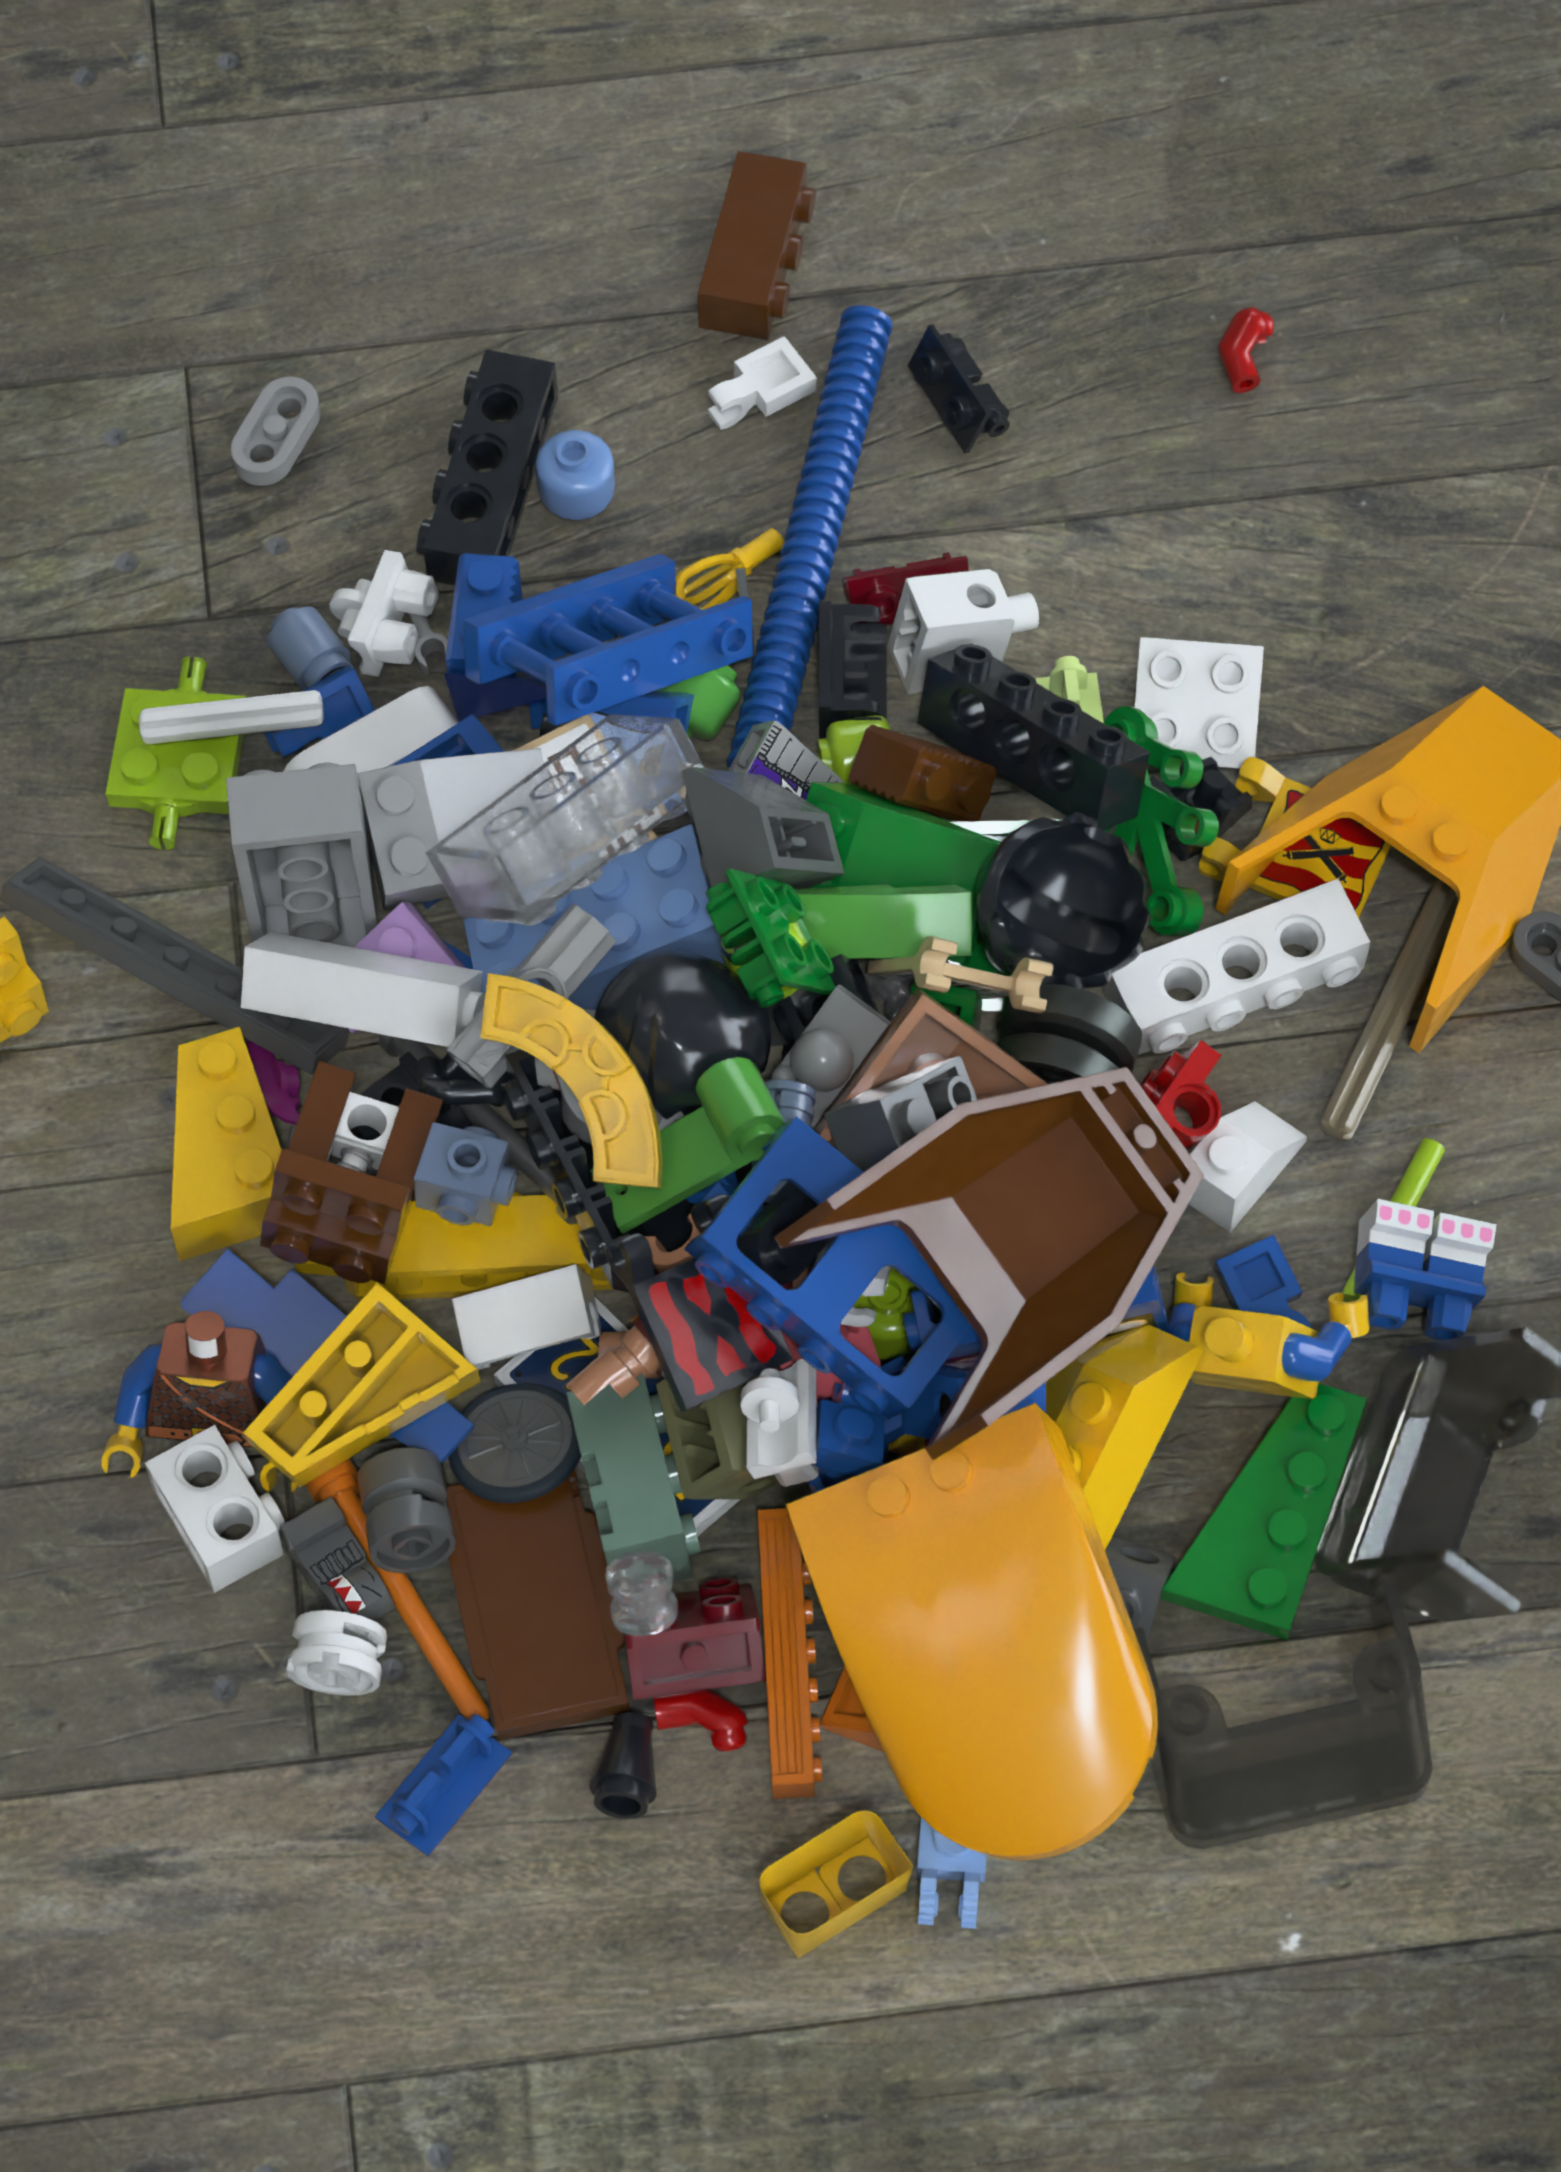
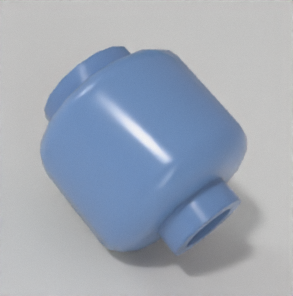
(575, 474)

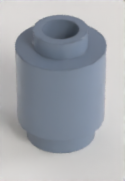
(306, 646)

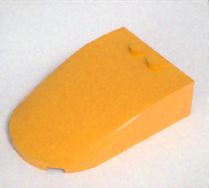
(987, 1638)

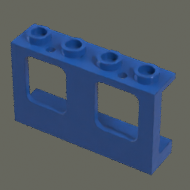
(832, 1287)

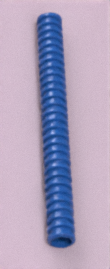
(815, 522)

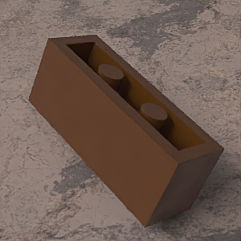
(755, 246)

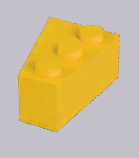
(358, 1389)

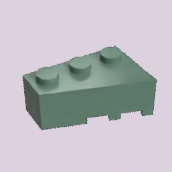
(632, 1478)

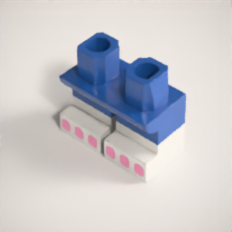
(1423, 1264)

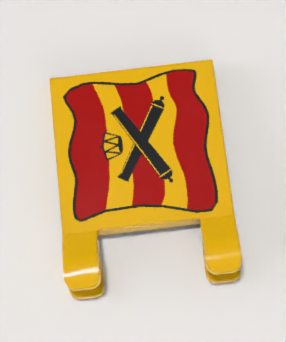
(1333, 852)

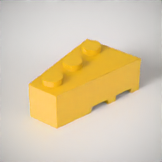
(220, 1147)

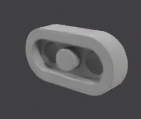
(272, 435)

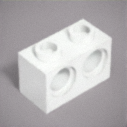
(207, 1511)

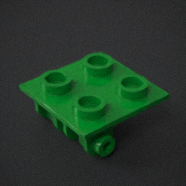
(775, 958)

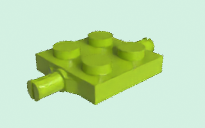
(171, 776)

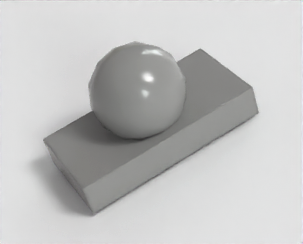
(834, 1046)

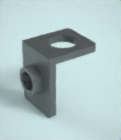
(1138, 1581)

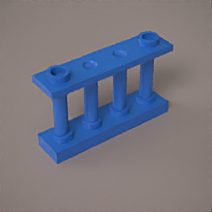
(598, 609)

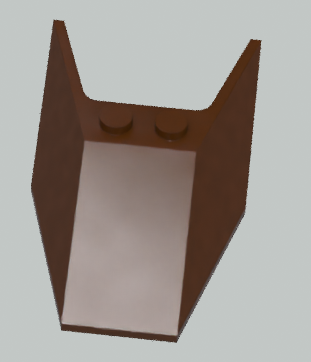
(1033, 1221)

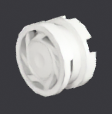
(337, 1653)

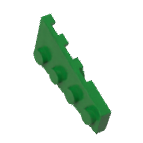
(1268, 1527)

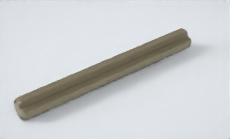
(1390, 1014)

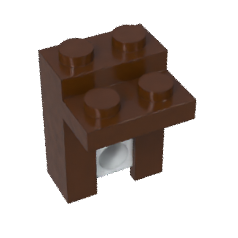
(337, 1210)

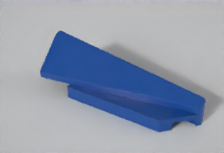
(293, 1326)

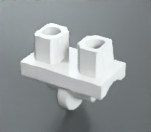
(375, 609)
(782, 1423)

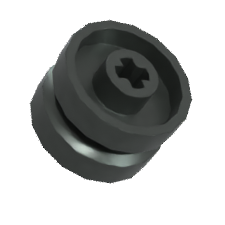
(1072, 1037)

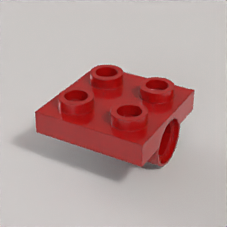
(1182, 1084)

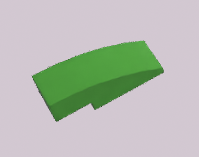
(887, 919)

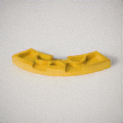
(592, 1065)

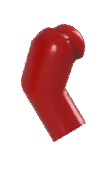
(1235, 347)
(707, 1710)

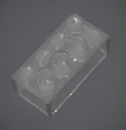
(567, 820)

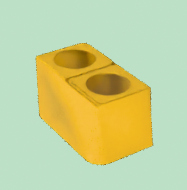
(854, 1836)

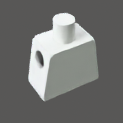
(953, 611)

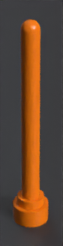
(342, 1486)

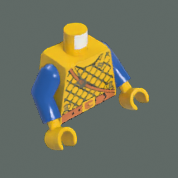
(1262, 1349)

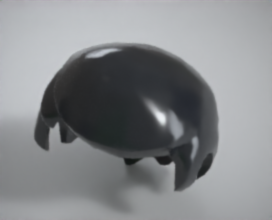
(1063, 899)
(679, 1019)

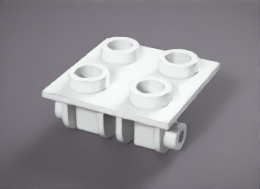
(1202, 696)

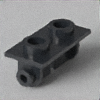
(946, 376)

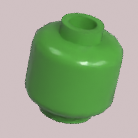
(712, 703)

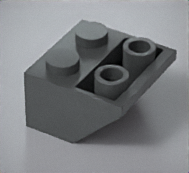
(759, 829)
(895, 1112)

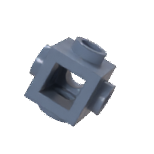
(464, 1174)

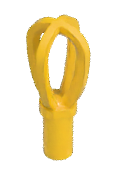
(745, 557)

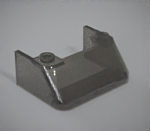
(1424, 1464)
(1302, 1765)

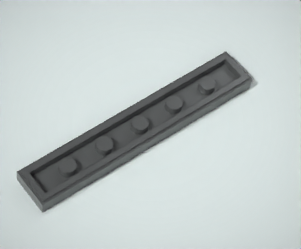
(163, 961)

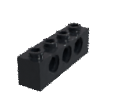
(503, 388)
(1032, 736)

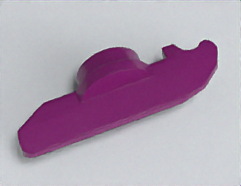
(277, 1082)

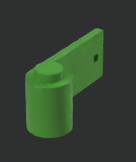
(706, 1144)

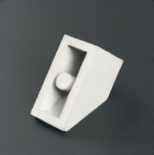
(1242, 1162)

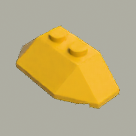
(1115, 1411)

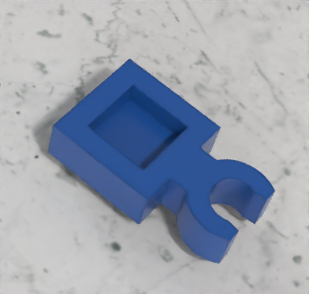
(1260, 1280)

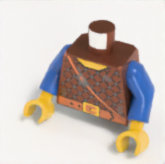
(196, 1381)

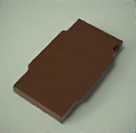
(537, 1609)

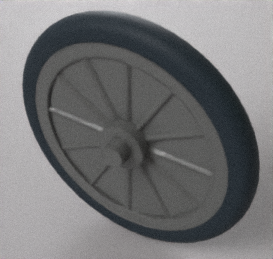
(519, 1444)

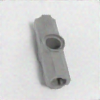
(558, 964)

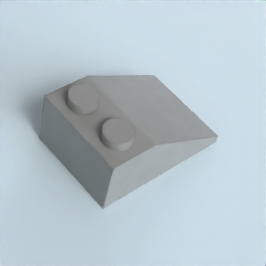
(422, 803)

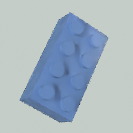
(642, 898)

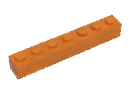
(787, 1658)

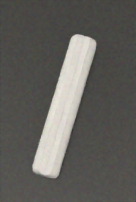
(231, 717)

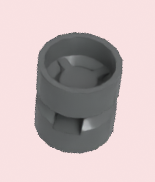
(406, 1510)

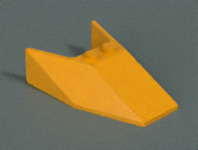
(1463, 798)

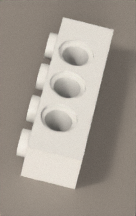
(1315, 919)

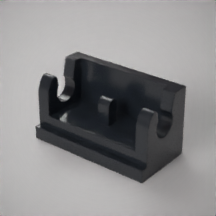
(851, 663)

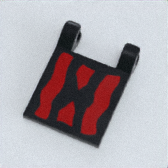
(695, 1327)

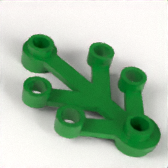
(1172, 907)

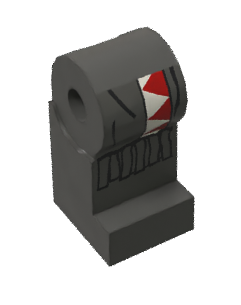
(335, 1562)

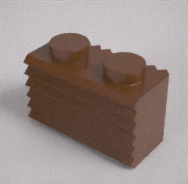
(922, 775)

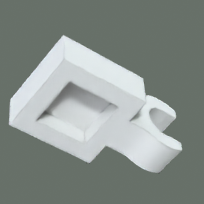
(765, 378)

